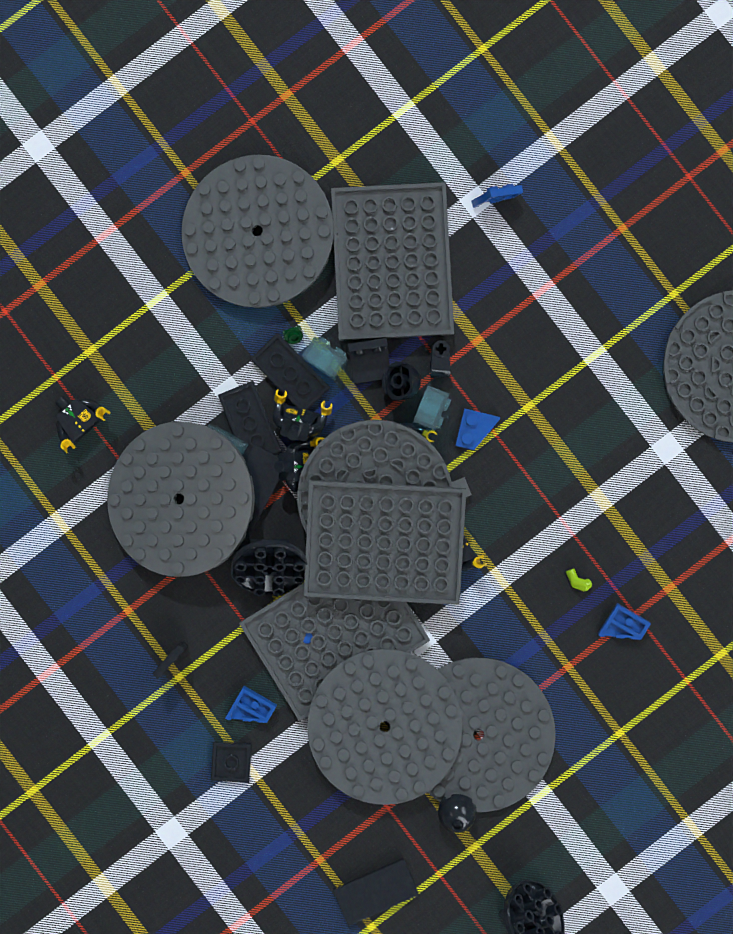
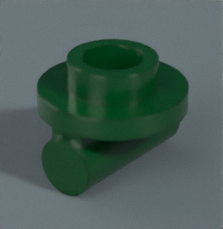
(293, 335)

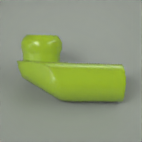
(578, 583)

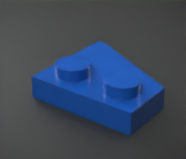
(495, 195)
(474, 428)
(624, 624)
(251, 707)

